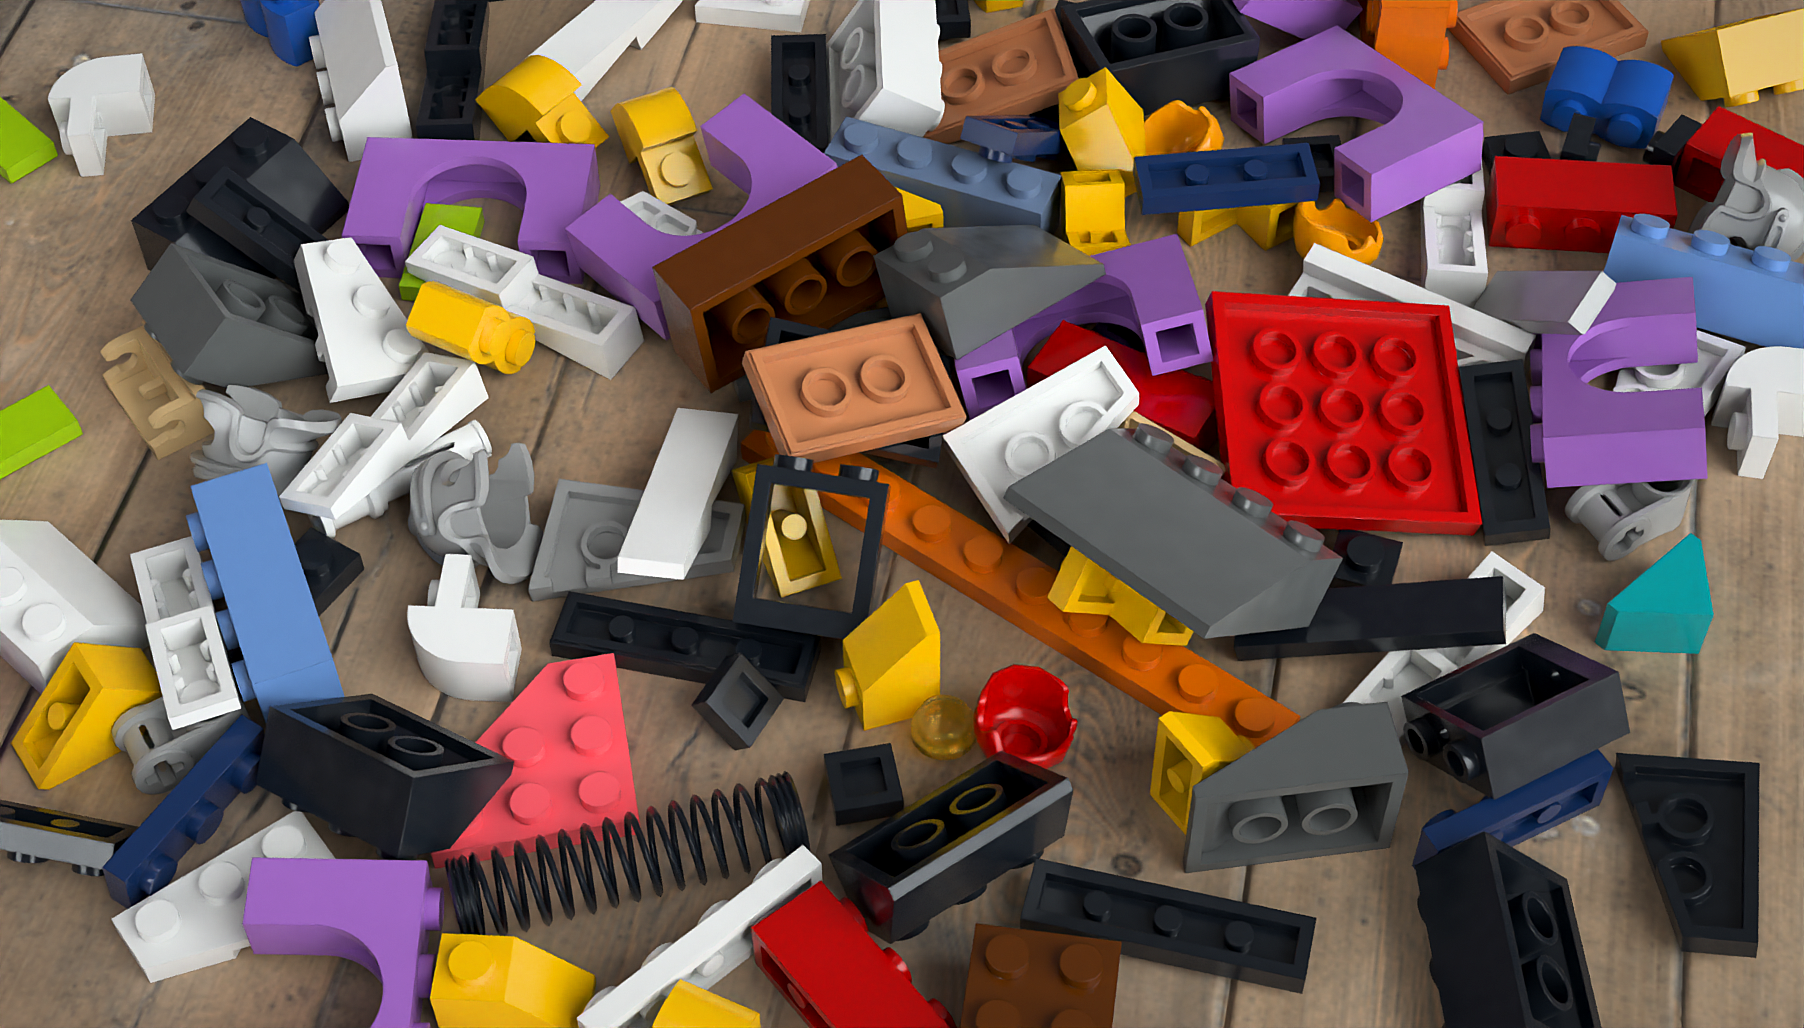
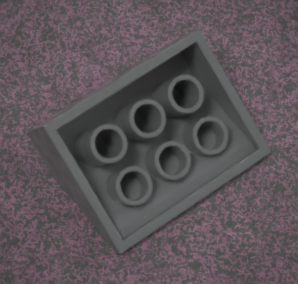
(1180, 533)

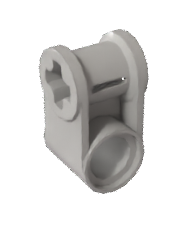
(1629, 512)
(177, 748)

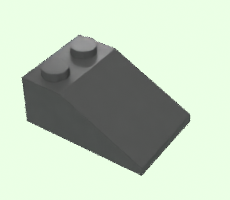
(979, 279)
(227, 322)
(1303, 794)

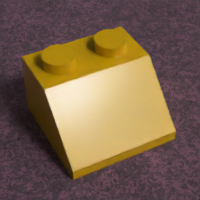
(1742, 57)

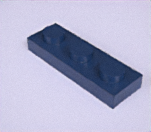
(1014, 137)
(1225, 178)
(1523, 811)
(186, 815)

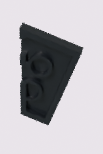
(1701, 845)

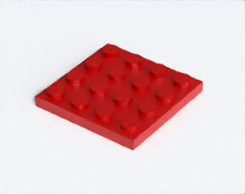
(1344, 411)

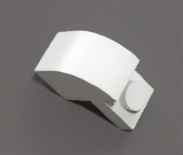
(101, 101)
(1759, 402)
(465, 647)

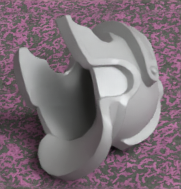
(1755, 202)
(258, 431)
(475, 513)

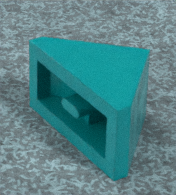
(1664, 607)

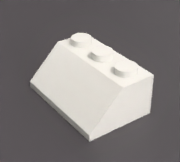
(886, 67)
(359, 74)
(55, 599)

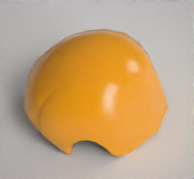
(1181, 130)
(1337, 230)

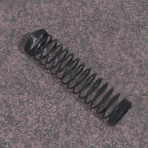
(465, 882)

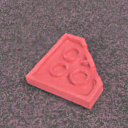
(567, 762)

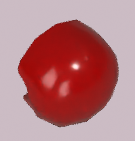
(1025, 715)

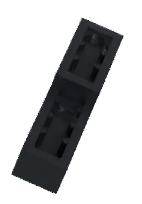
(455, 70)

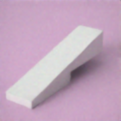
(602, 34)
(1454, 241)
(565, 317)
(373, 448)
(680, 494)
(184, 633)
(1410, 669)

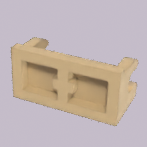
(154, 395)

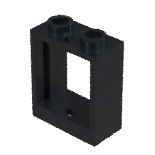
(794, 617)
(1515, 715)

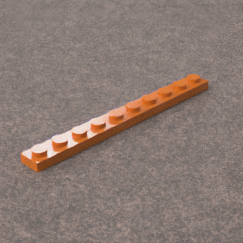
(1017, 590)

